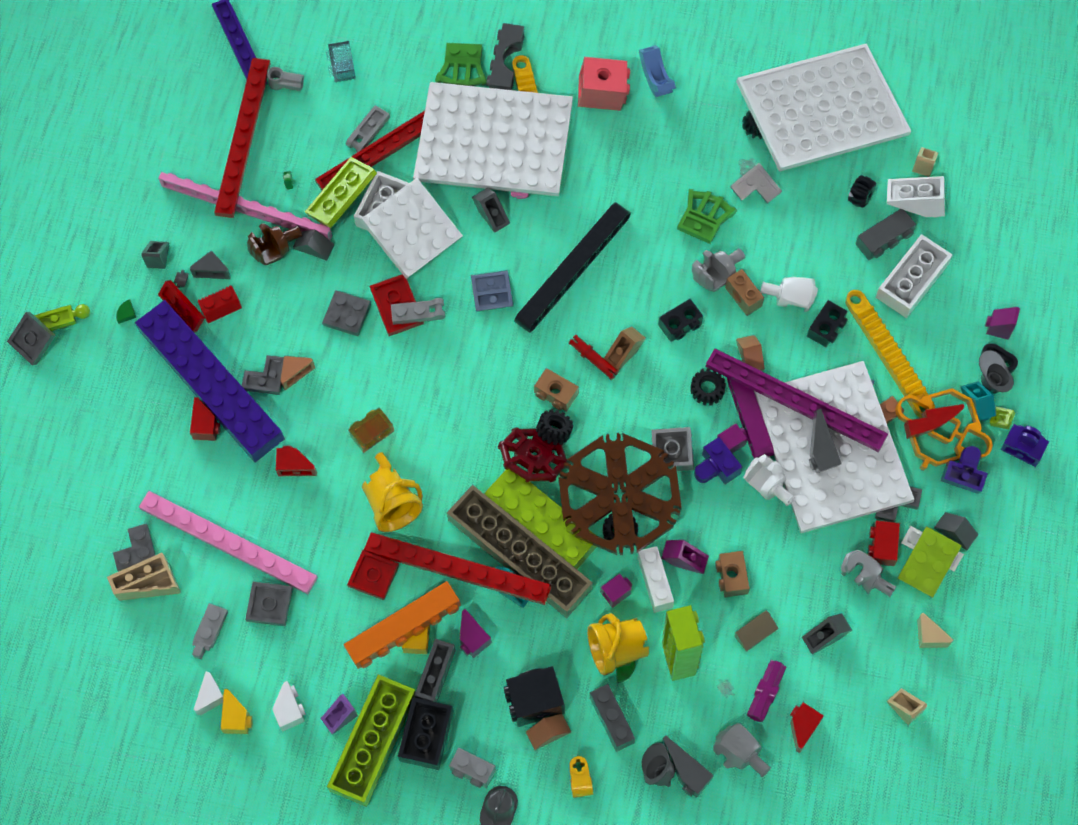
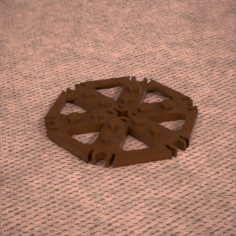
(621, 511)

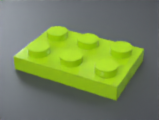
(929, 561)

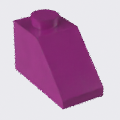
(1002, 322)
(684, 556)
(472, 636)

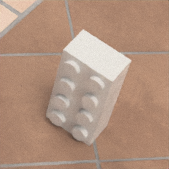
(913, 276)

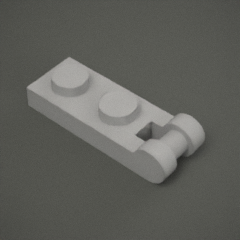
(368, 128)
(417, 311)

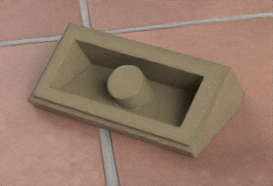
(756, 630)

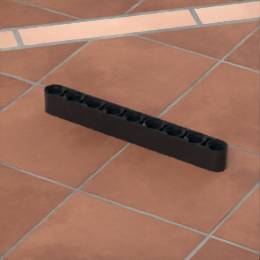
(572, 267)

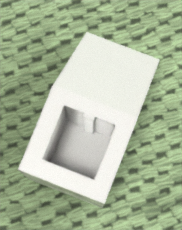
(286, 709)

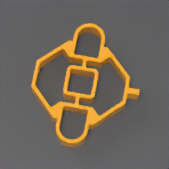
(974, 428)

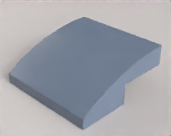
(491, 290)

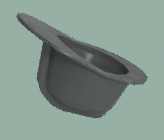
(995, 372)
(657, 766)
(499, 806)

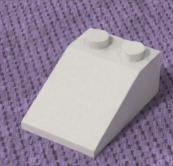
(918, 195)

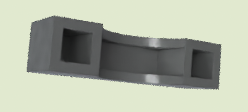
(510, 41)

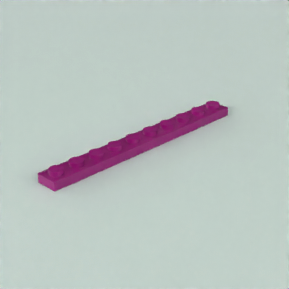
(796, 399)

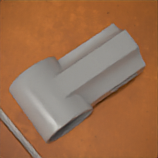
(285, 79)

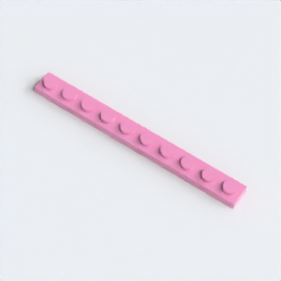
(243, 206)
(228, 542)

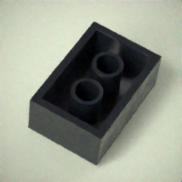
(425, 733)

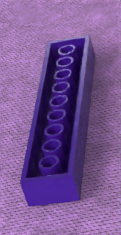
(210, 381)

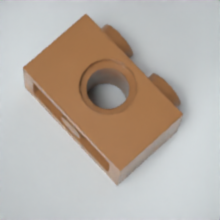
(744, 292)
(550, 381)
(732, 562)

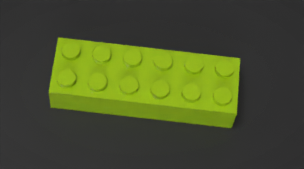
(539, 516)
(682, 642)
(371, 740)

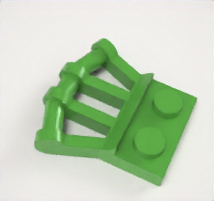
(462, 56)
(700, 225)

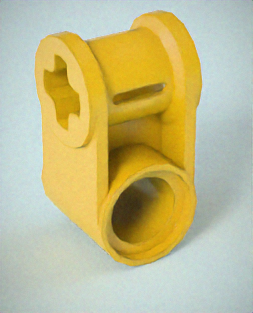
(580, 780)

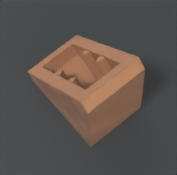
(751, 351)
(294, 369)
(547, 731)

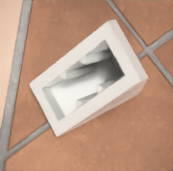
(208, 696)

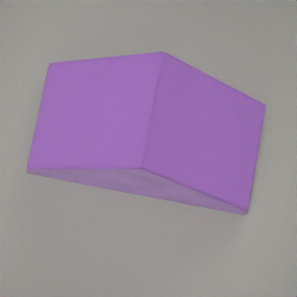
(339, 714)

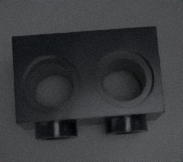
(677, 317)
(824, 322)

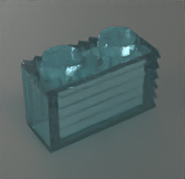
(341, 61)

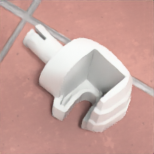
(793, 291)
(768, 479)

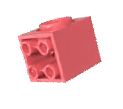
(603, 83)

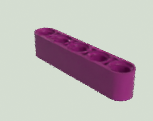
(751, 419)

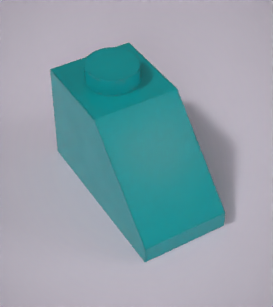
(982, 400)

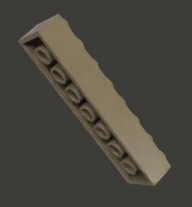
(519, 549)

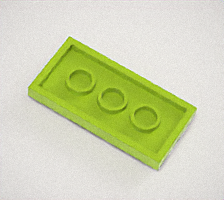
(340, 192)

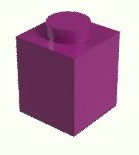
(734, 438)
(616, 590)

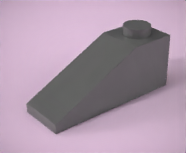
(822, 449)
(689, 772)

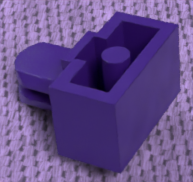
(1025, 444)
(718, 463)
(965, 472)

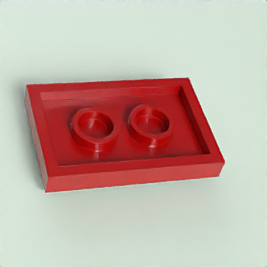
(393, 291)

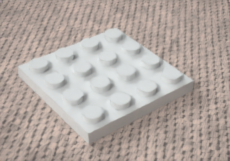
(411, 228)

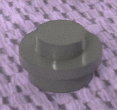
(181, 278)

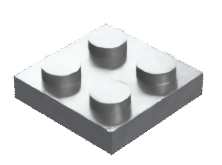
(346, 313)
(31, 338)
(269, 604)

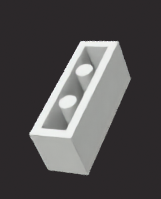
(655, 579)

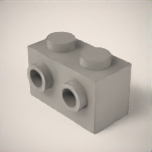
(472, 767)

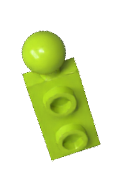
(63, 316)

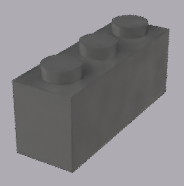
(886, 234)
(435, 671)
(612, 718)

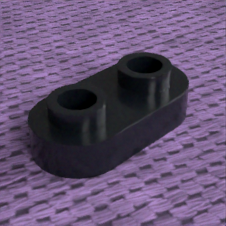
(1006, 356)

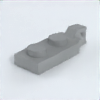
(208, 630)

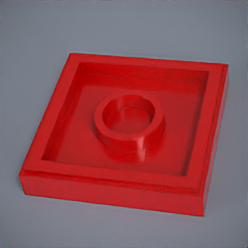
(373, 575)

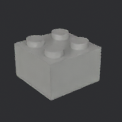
(678, 446)

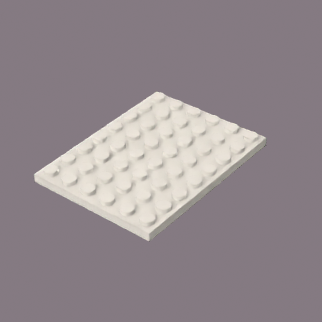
(823, 107)
(493, 139)
(864, 480)

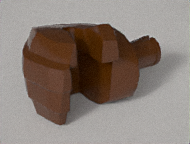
(272, 243)

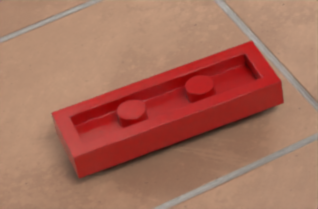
(181, 305)

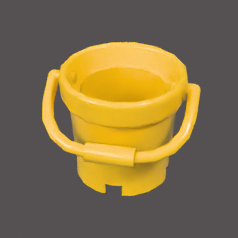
(392, 500)
(616, 642)

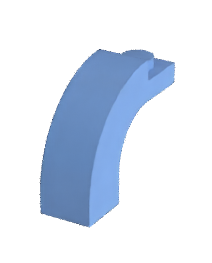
(655, 72)

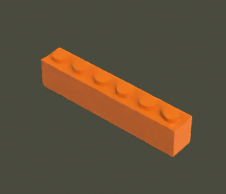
(402, 624)

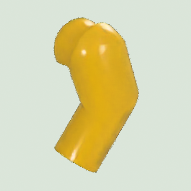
(383, 461)

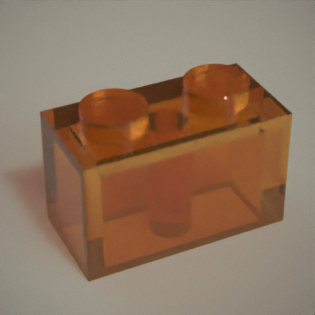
(371, 429)

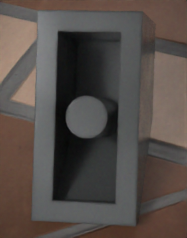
(491, 209)
(827, 633)

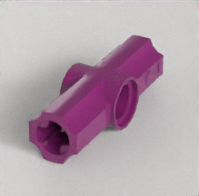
(766, 691)

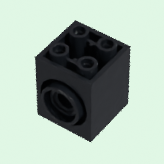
(534, 696)

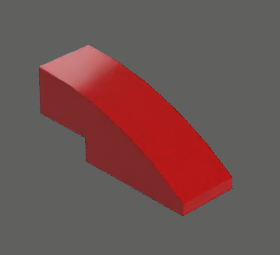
(931, 420)

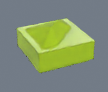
(1003, 418)

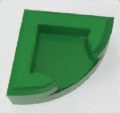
(288, 180)
(125, 312)
(625, 672)

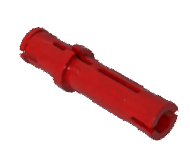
(588, 352)

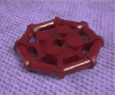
(533, 463)

